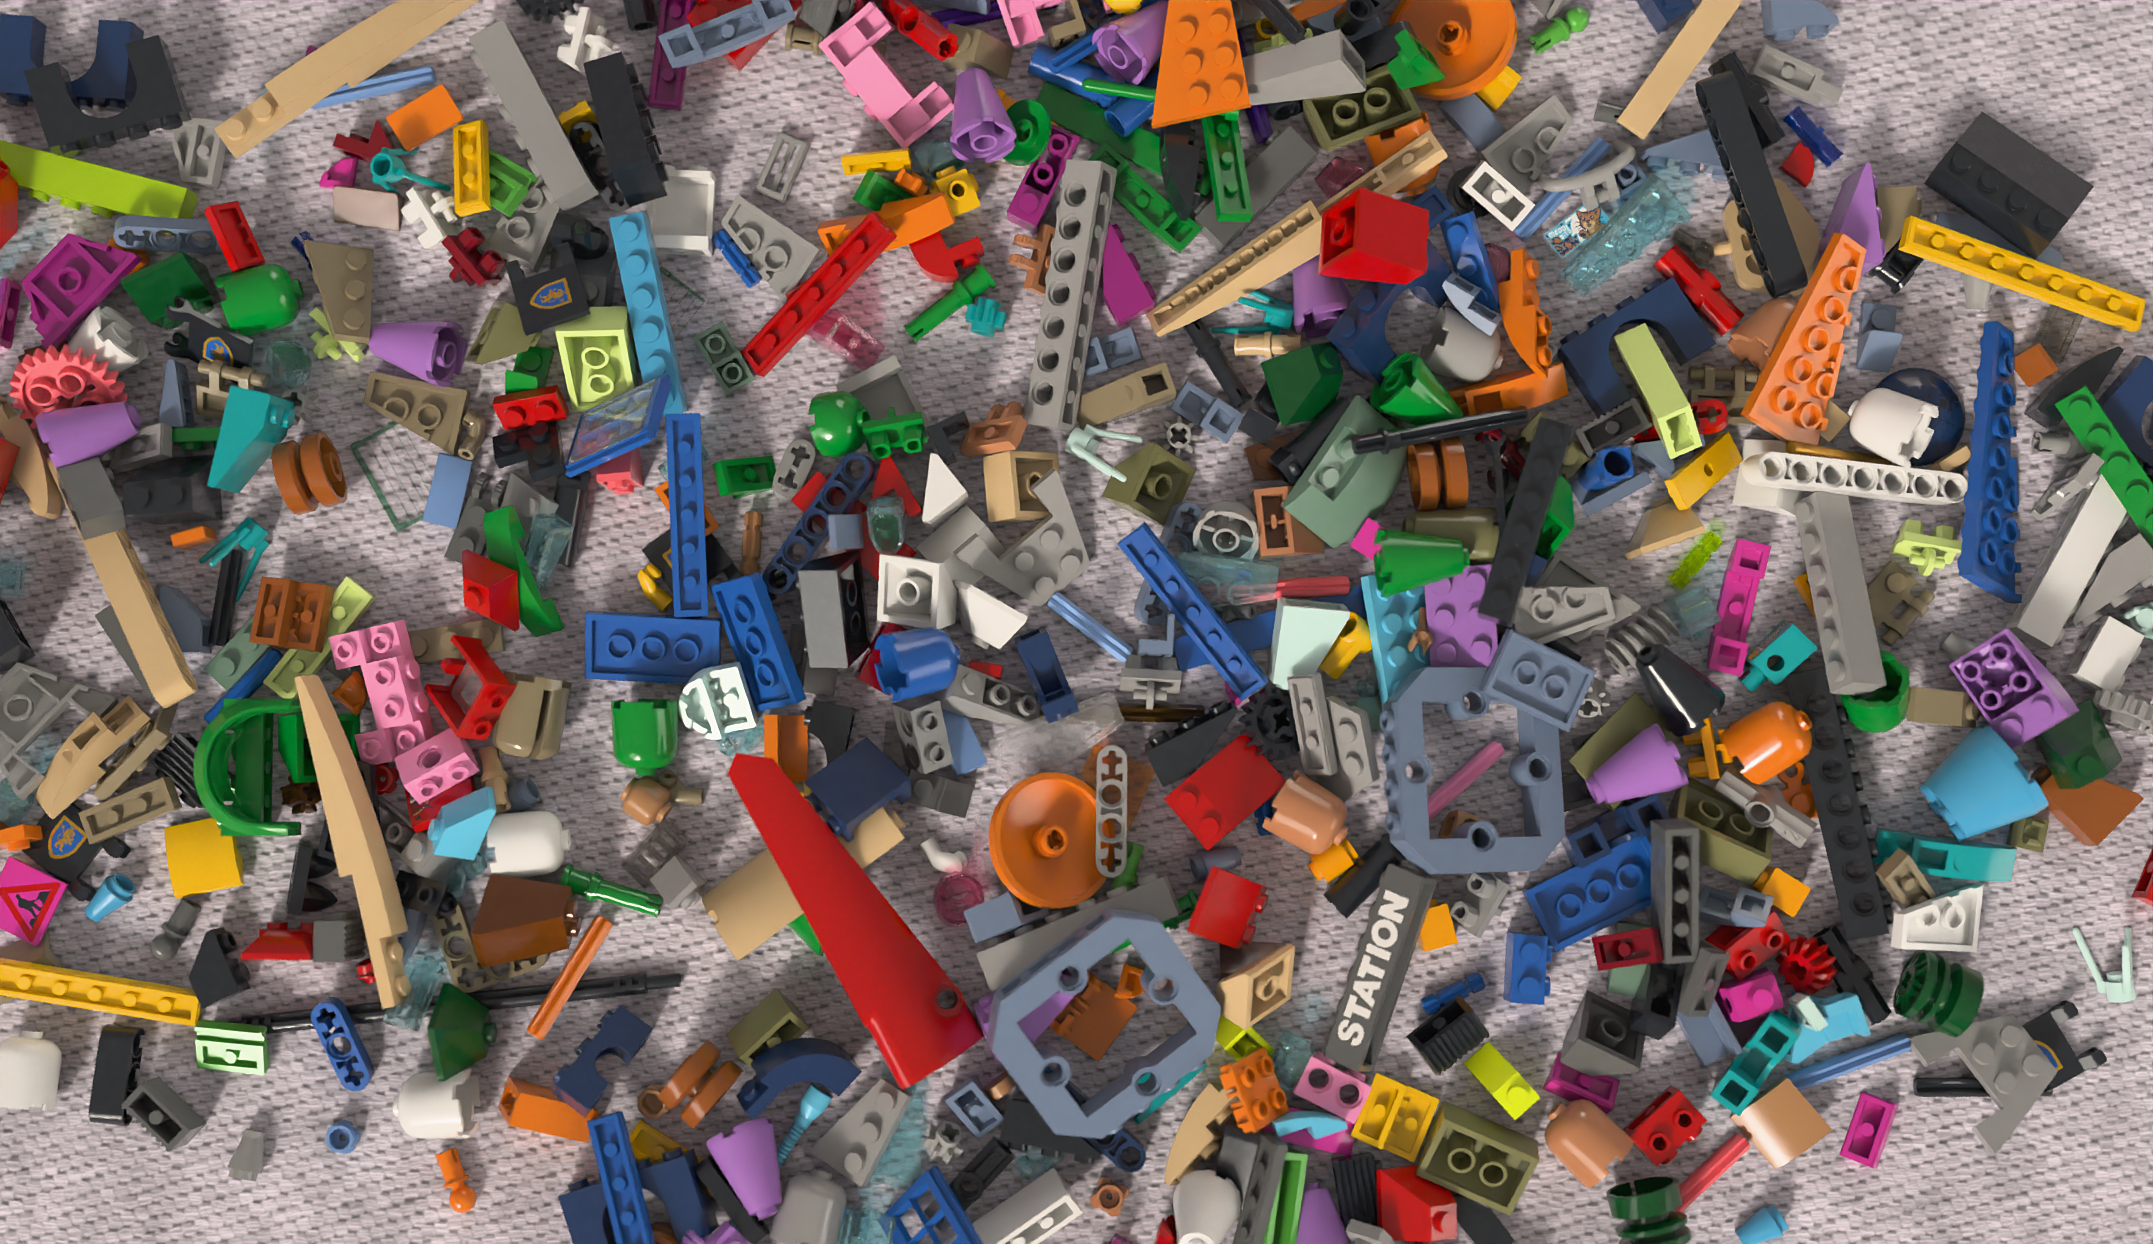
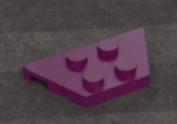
(73, 283)

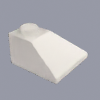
(915, 592)
(986, 617)

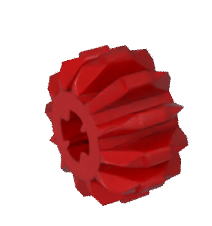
(1806, 965)

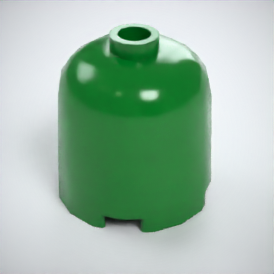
(260, 298)
(1885, 706)
(645, 733)

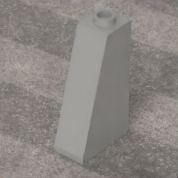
(1306, 70)

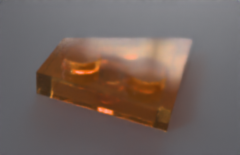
(1138, 781)

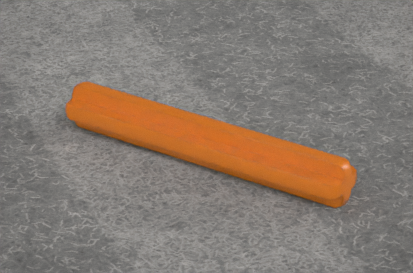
(569, 977)

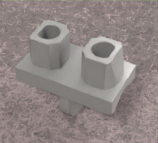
(1150, 683)
(1480, 903)

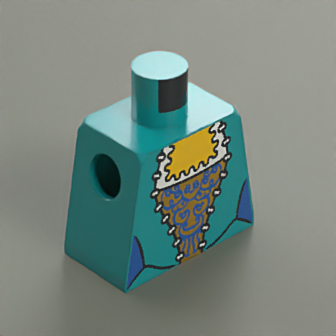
(1784, 641)

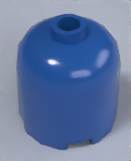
(916, 662)

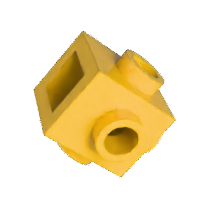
(965, 186)

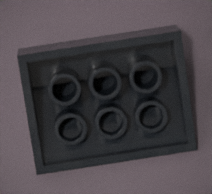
(2008, 185)

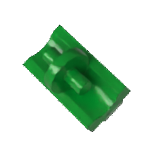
(895, 432)

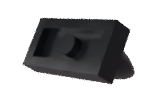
(305, 895)

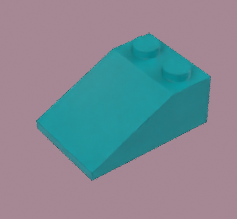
(248, 432)

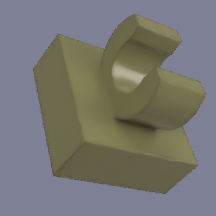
(2028, 833)

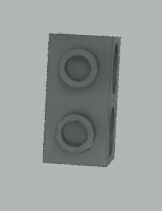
(922, 733)

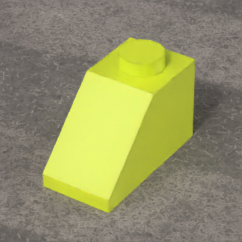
(1240, 1041)
(1501, 1081)

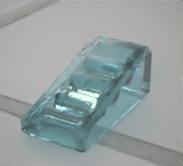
(549, 537)

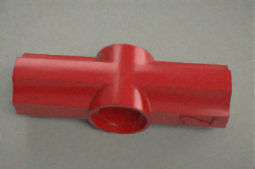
(921, 28)
(1700, 289)

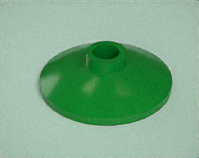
(1032, 131)

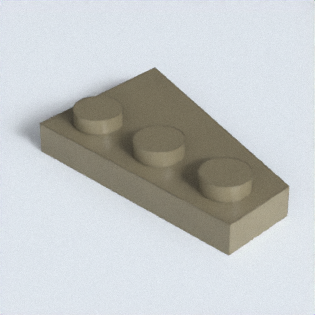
(131, 758)

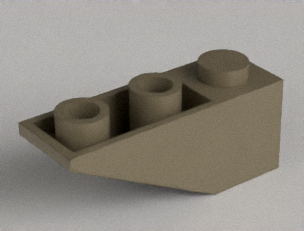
(1126, 396)

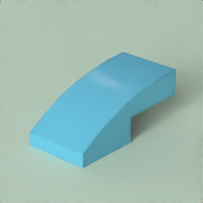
(1318, 1123)

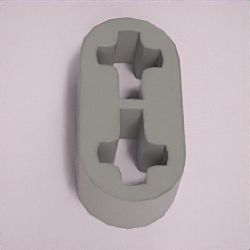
(785, 467)

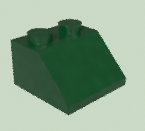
(163, 281)

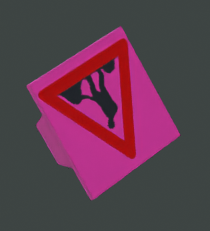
(28, 900)

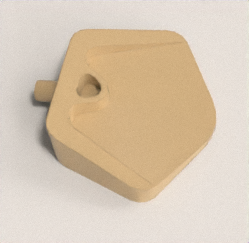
(1738, 246)

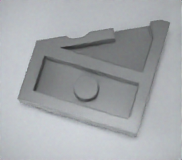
(199, 152)
(2071, 480)

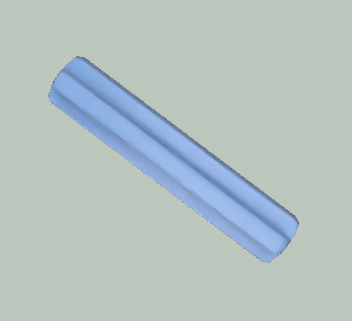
(1089, 627)

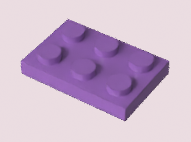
(1453, 620)

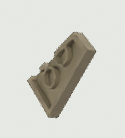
(345, 286)
(420, 407)

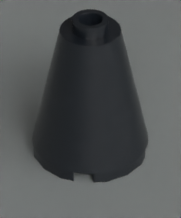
(1678, 690)

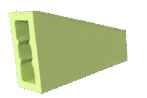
(1658, 391)

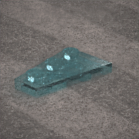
(1230, 579)

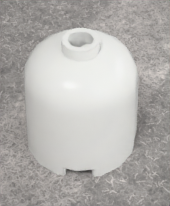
(1892, 425)
(527, 843)
(29, 1071)
(438, 1107)

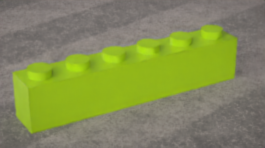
(94, 186)

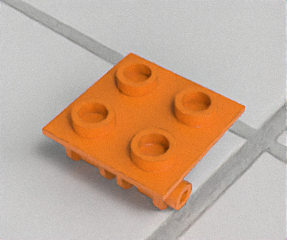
(1093, 1017)
(1257, 1089)

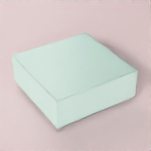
(1807, 1012)

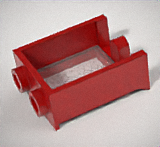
(476, 692)

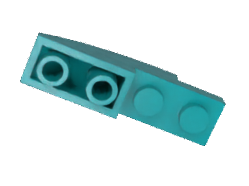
(1948, 856)

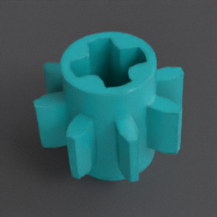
(986, 317)

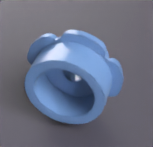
(334, 1141)

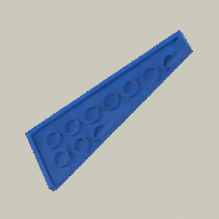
(1993, 475)

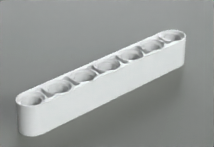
(1841, 478)

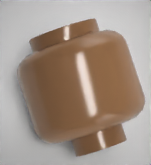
(646, 800)

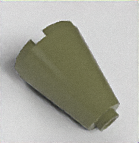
(1469, 525)

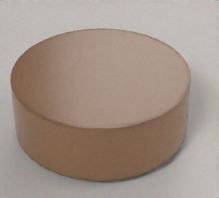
(1000, 1086)

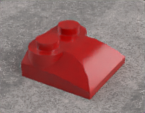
(282, 943)

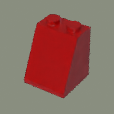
(1374, 239)

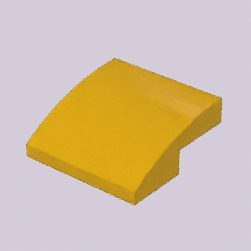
(877, 161)
(202, 858)
(1395, 1117)

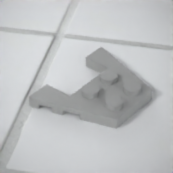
(1044, 557)
(27, 708)
(2005, 1065)

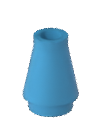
(110, 896)
(1762, 1226)

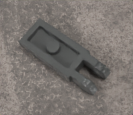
(470, 527)

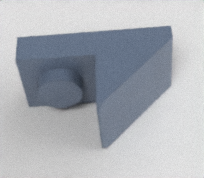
(1877, 337)
(1656, 458)
(974, 1107)

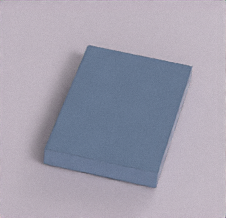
(1537, 680)

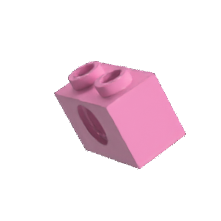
(436, 765)

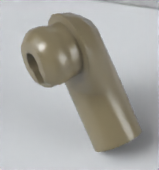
(475, 437)
(679, 792)

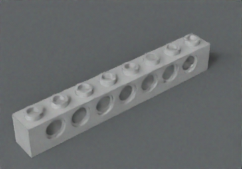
(1082, 281)

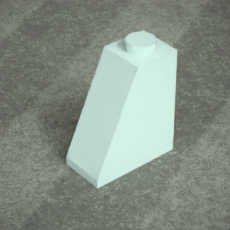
(1303, 637)

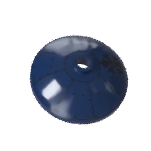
(1938, 391)

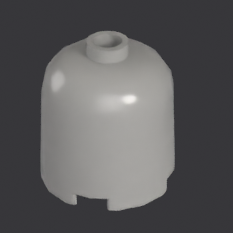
(1461, 348)
(810, 1210)

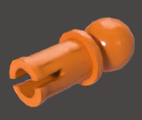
(462, 1197)

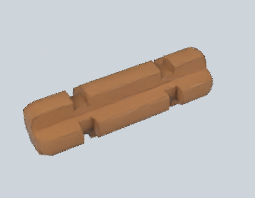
(751, 542)

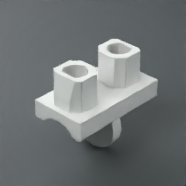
(587, 39)
(435, 213)

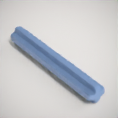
(381, 85)
(1552, 200)
(1850, 1061)

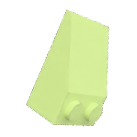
(597, 356)

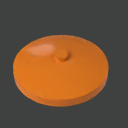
(1466, 38)
(1047, 840)

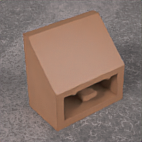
(1279, 531)

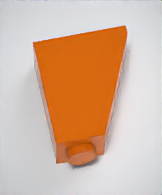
(539, 1110)

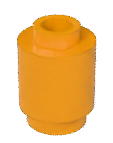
(1333, 861)

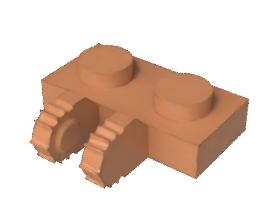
(1039, 261)
(998, 432)

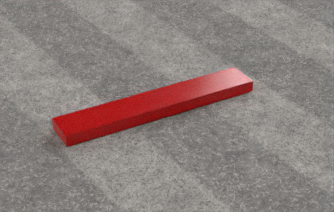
(818, 293)

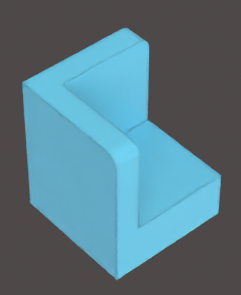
(1843, 1016)

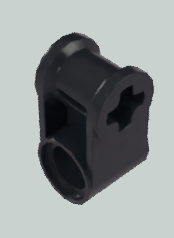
(1896, 268)

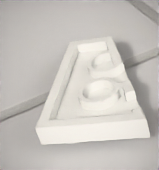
(1941, 923)

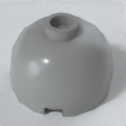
(1227, 530)

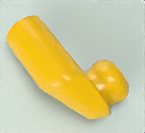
(651, 589)

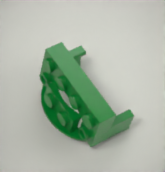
(252, 782)

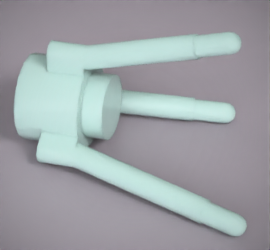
(1083, 445)
(2139, 619)
(2119, 984)

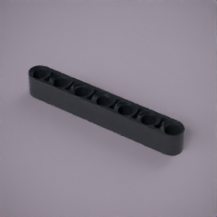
(1751, 184)

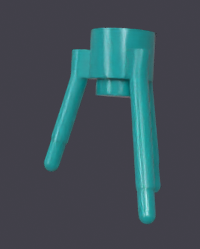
(391, 169)
(1276, 313)
(248, 535)

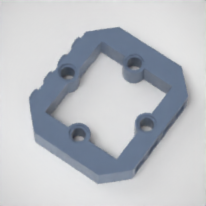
(1408, 799)
(1167, 1063)

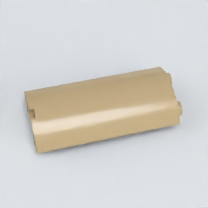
(757, 899)

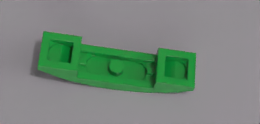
(1146, 203)
(502, 535)

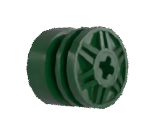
(1939, 993)
(1650, 1212)

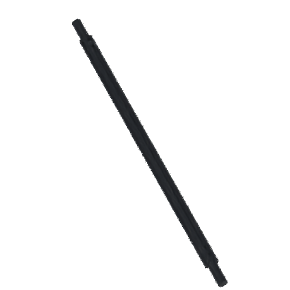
(492, 999)

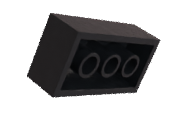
(626, 128)

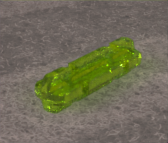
(1695, 560)

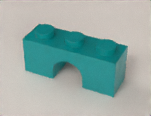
(1752, 1066)

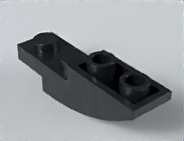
(1180, 167)

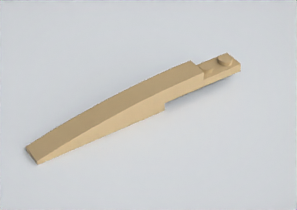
(340, 61)
(1676, 65)
(1286, 243)
(356, 839)

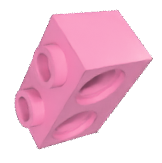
(1327, 1094)

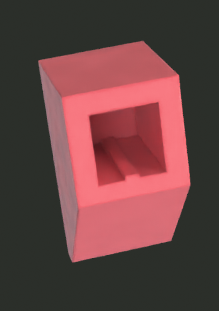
(621, 473)

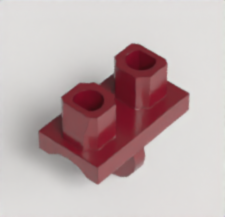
(469, 262)

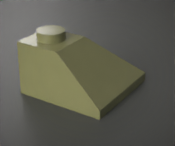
(501, 335)
(1152, 485)

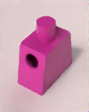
(1749, 997)

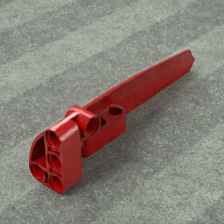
(863, 937)

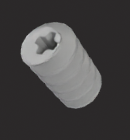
(1646, 631)

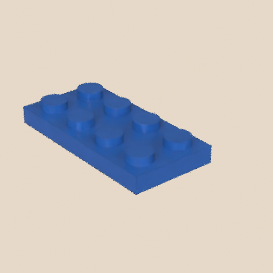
(758, 641)
(649, 646)
(1595, 896)

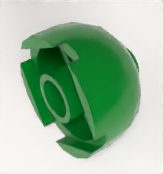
(838, 423)

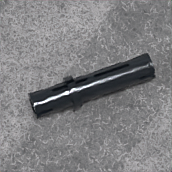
(1210, 350)

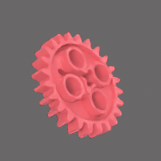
(62, 390)

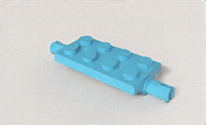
(1391, 626)

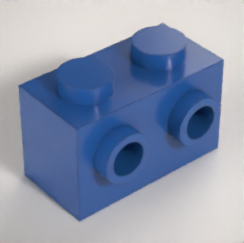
(1526, 968)

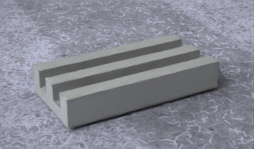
(772, 192)

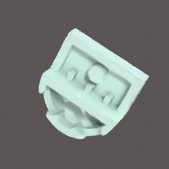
(717, 701)

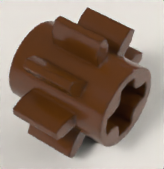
(301, 796)

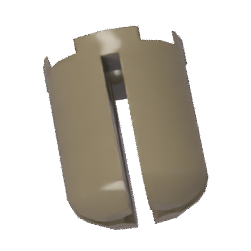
(532, 717)

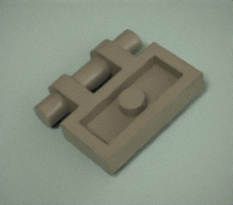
(213, 394)
(1733, 399)
(1886, 592)

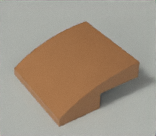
(1781, 1123)

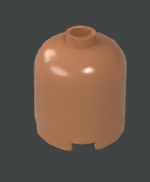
(1760, 333)
(1308, 815)
(1585, 1140)

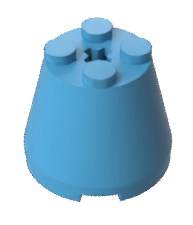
(1981, 786)

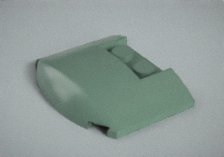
(1346, 488)

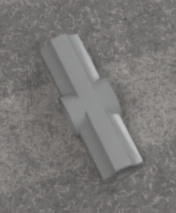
(1776, 813)

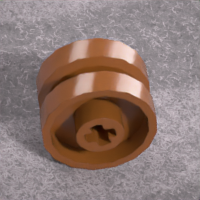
(309, 473)
(1438, 474)
(699, 1083)

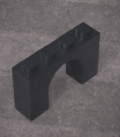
(155, 105)

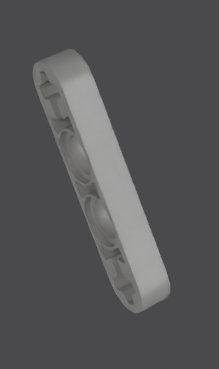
(1115, 811)

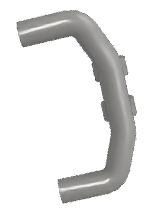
(1585, 182)

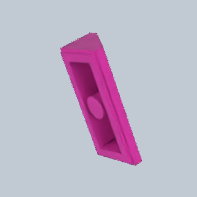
(9, 303)
(1575, 1085)
(1869, 1130)

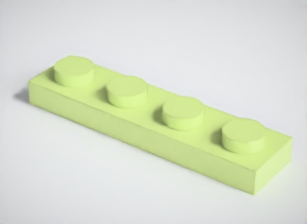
(347, 608)

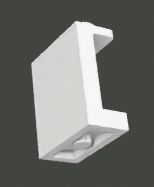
(685, 217)

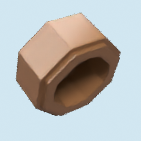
(650, 1105)

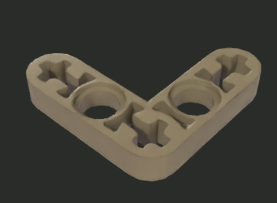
(457, 963)

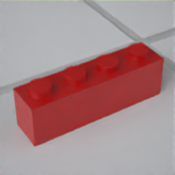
(869, 554)

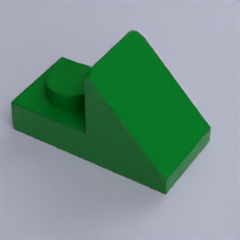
(1414, 63)
(876, 191)
(529, 370)
(744, 476)

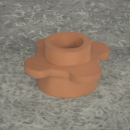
(1112, 1205)

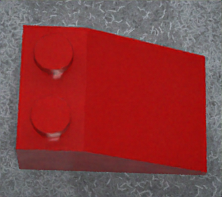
(1225, 791)
(1228, 908)

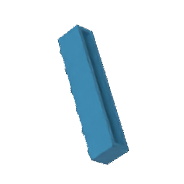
(647, 305)

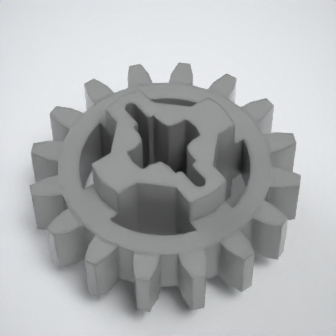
(2125, 710)

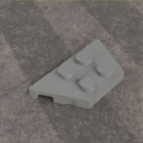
(1564, 571)
(1352, 749)

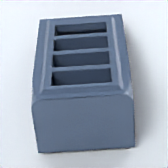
(176, 397)

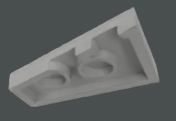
(1528, 143)
(864, 1132)

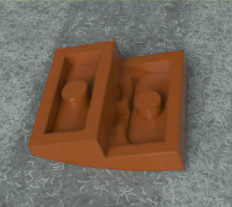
(292, 614)

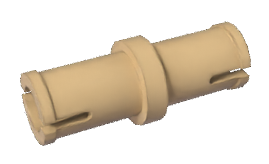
(1267, 344)
(495, 777)

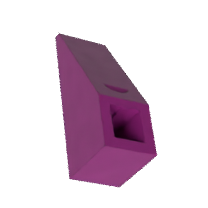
(1042, 181)
(1122, 286)

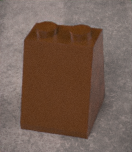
(523, 920)

